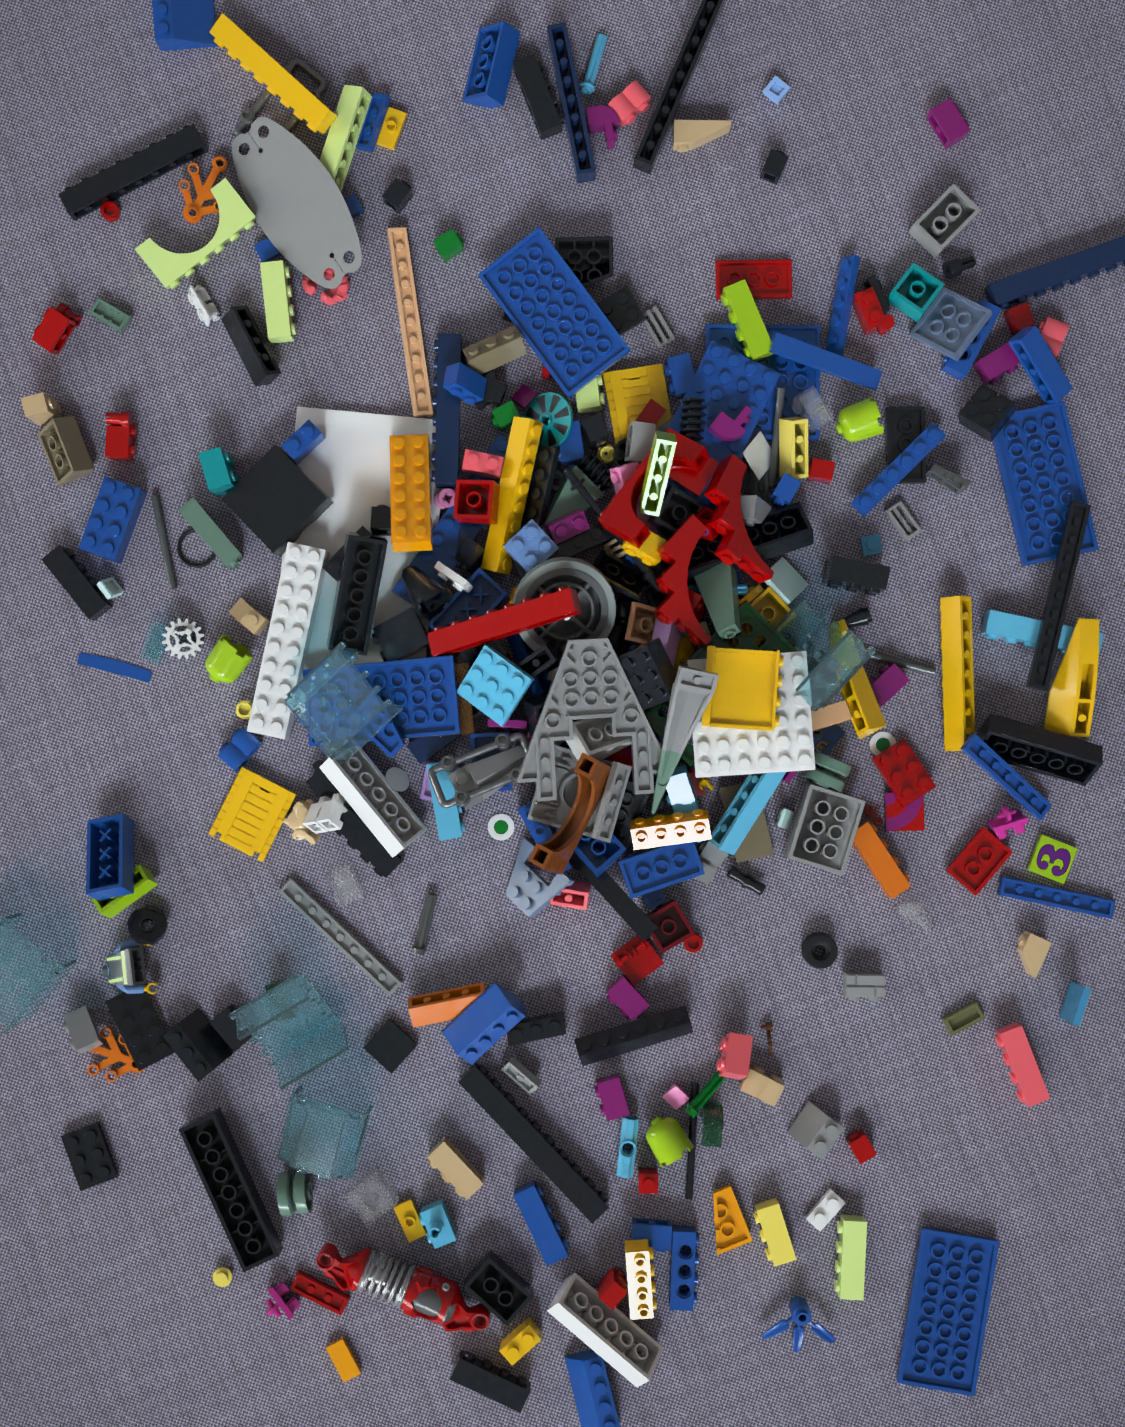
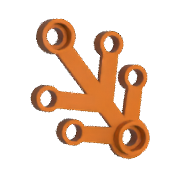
(203, 192)
(114, 1055)

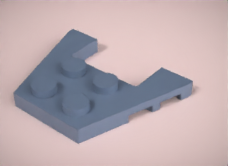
(528, 888)

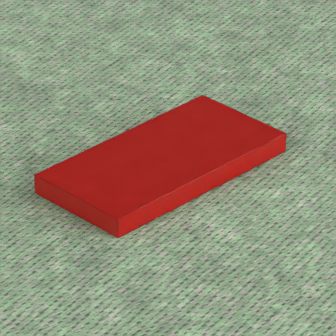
(764, 277)

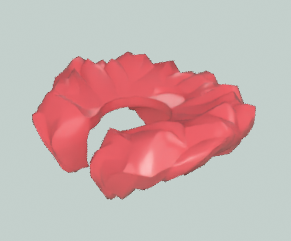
(331, 296)

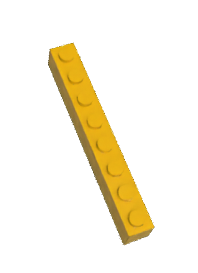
(273, 74)
(513, 492)
(957, 670)

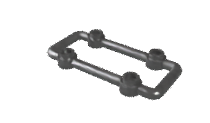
(248, 116)
(449, 764)

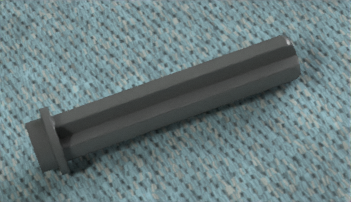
(425, 924)

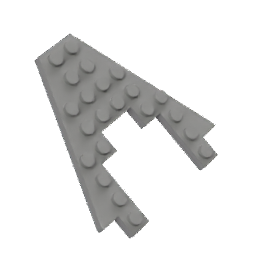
(589, 686)

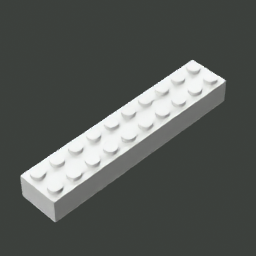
(288, 639)

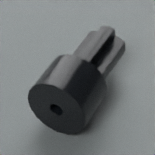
(955, 267)

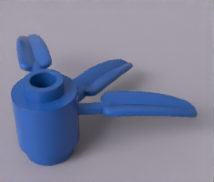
(800, 1315)

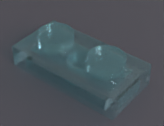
(154, 649)

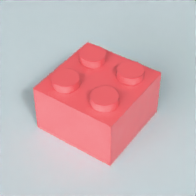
(735, 1056)

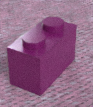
(948, 123)
(996, 363)
(567, 526)
(888, 683)
(627, 998)
(612, 1097)

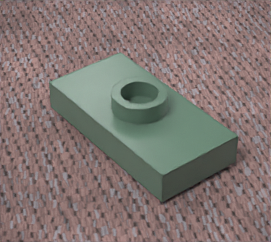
(110, 315)

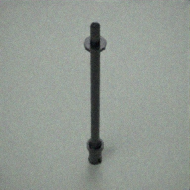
(647, 573)

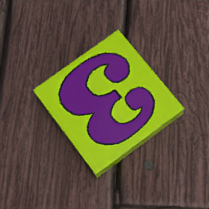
(1052, 859)

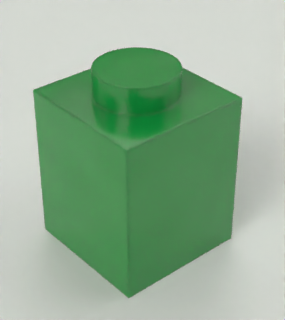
(449, 245)
(504, 415)

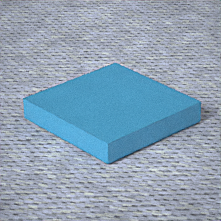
(1075, 1003)

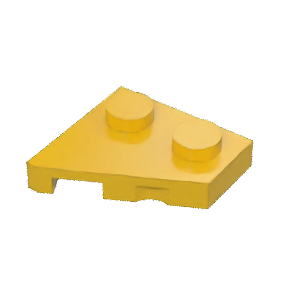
(753, 593)

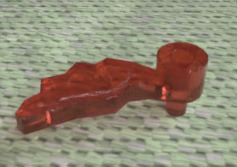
(870, 812)

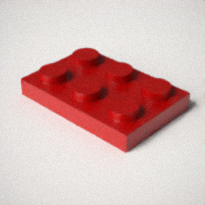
(903, 772)
(978, 861)

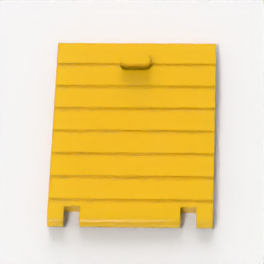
(630, 392)
(251, 815)

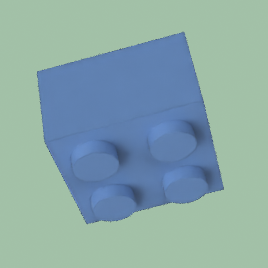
(530, 546)

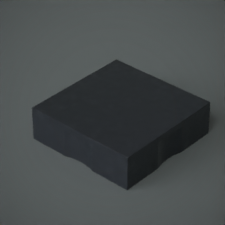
(277, 500)

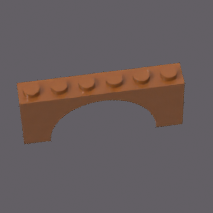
(556, 852)

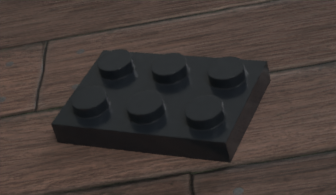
(89, 1156)

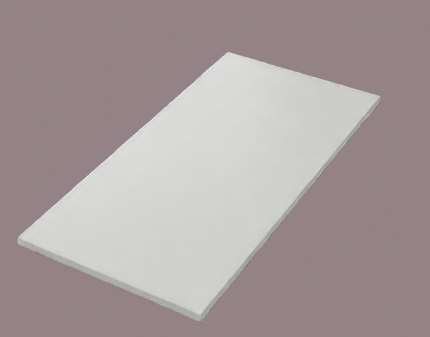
(355, 475)

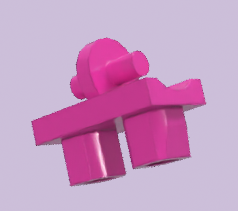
(1006, 820)
(288, 1307)

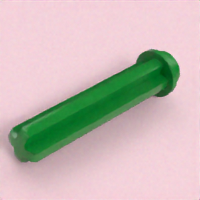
(704, 1095)

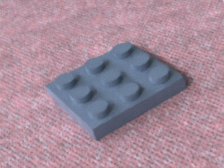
(950, 324)

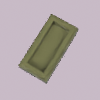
(963, 1017)

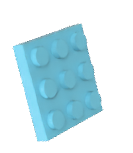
(494, 685)

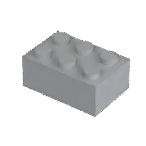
(944, 220)

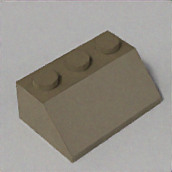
(494, 351)
(65, 450)

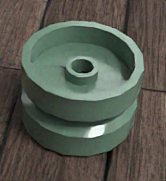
(826, 772)
(294, 1193)

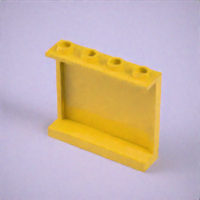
(744, 690)

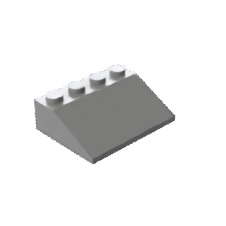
(824, 829)

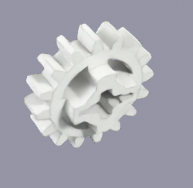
(175, 649)

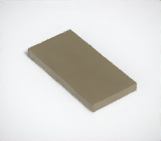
(757, 841)

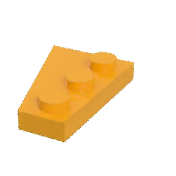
(728, 1221)

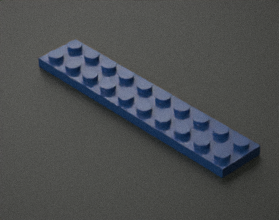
(448, 533)

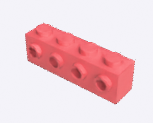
(1021, 1064)

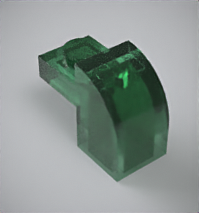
(712, 1124)

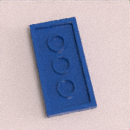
(660, 868)

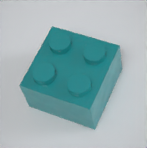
(915, 292)
(218, 470)

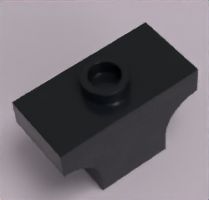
(494, 392)
(319, 782)

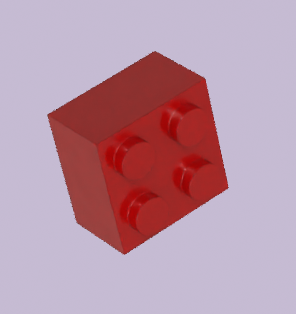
(476, 501)

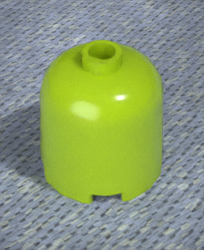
(859, 421)
(227, 660)
(667, 1140)

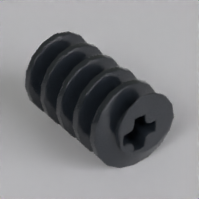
(691, 418)
(596, 472)

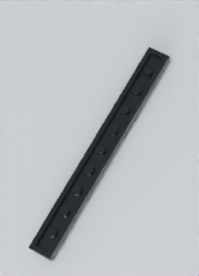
(1058, 596)

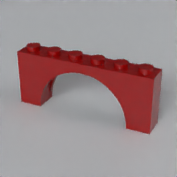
(621, 513)

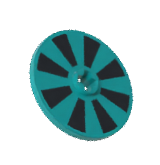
(561, 418)

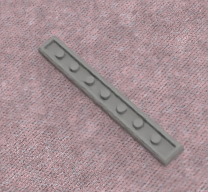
(340, 936)

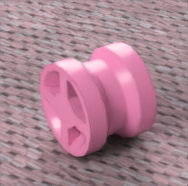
(441, 500)

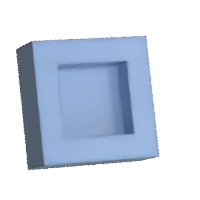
(776, 90)

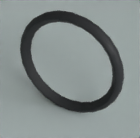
(184, 560)

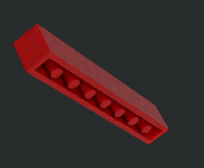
(504, 622)

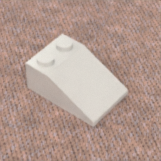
(595, 739)

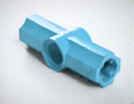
(626, 1158)

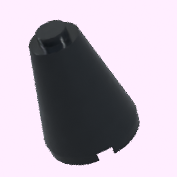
(424, 592)

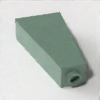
(567, 500)
(211, 534)
(720, 596)

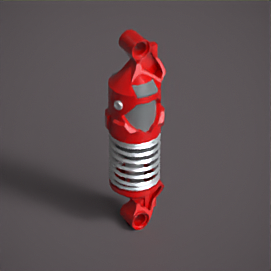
(412, 1289)

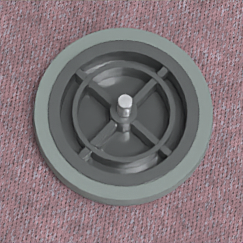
(594, 596)

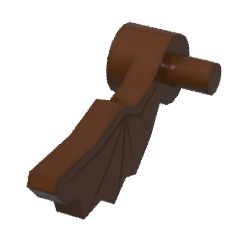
(769, 1027)

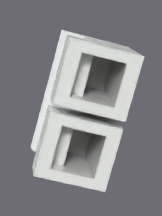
(325, 814)

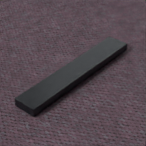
(617, 899)

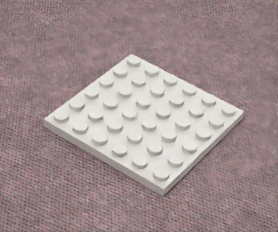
(755, 751)

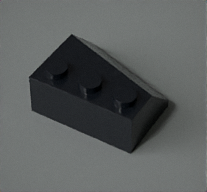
(587, 257)

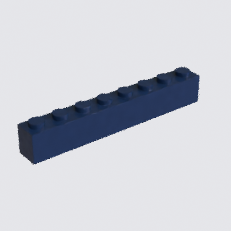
(571, 103)
(1057, 274)
(447, 414)

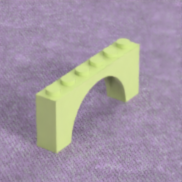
(172, 266)

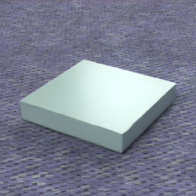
(786, 581)

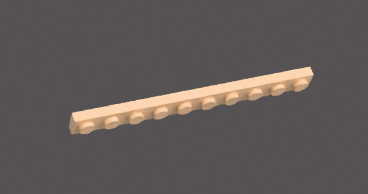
(409, 322)

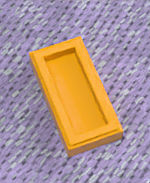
(343, 1359)

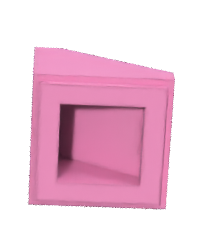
(675, 1096)

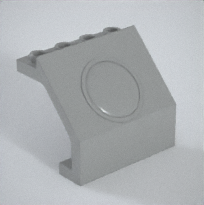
(606, 813)

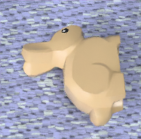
(296, 819)

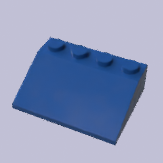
(183, 24)

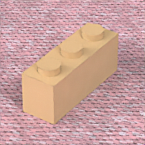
(455, 1168)

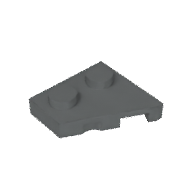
(948, 479)

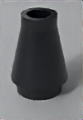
(858, 618)

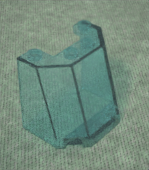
(323, 1138)

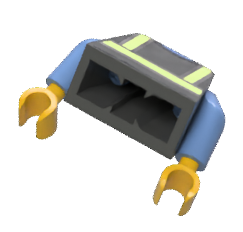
(127, 968)

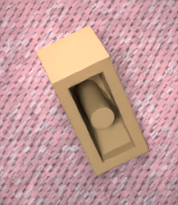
(249, 617)
(1032, 952)

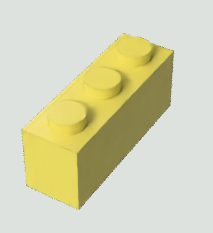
(793, 447)
(774, 1232)

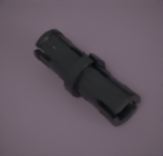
(746, 880)

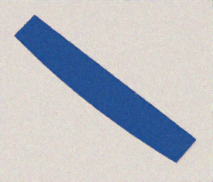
(114, 666)

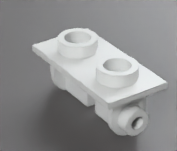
(198, 297)

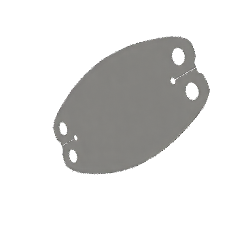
(296, 203)

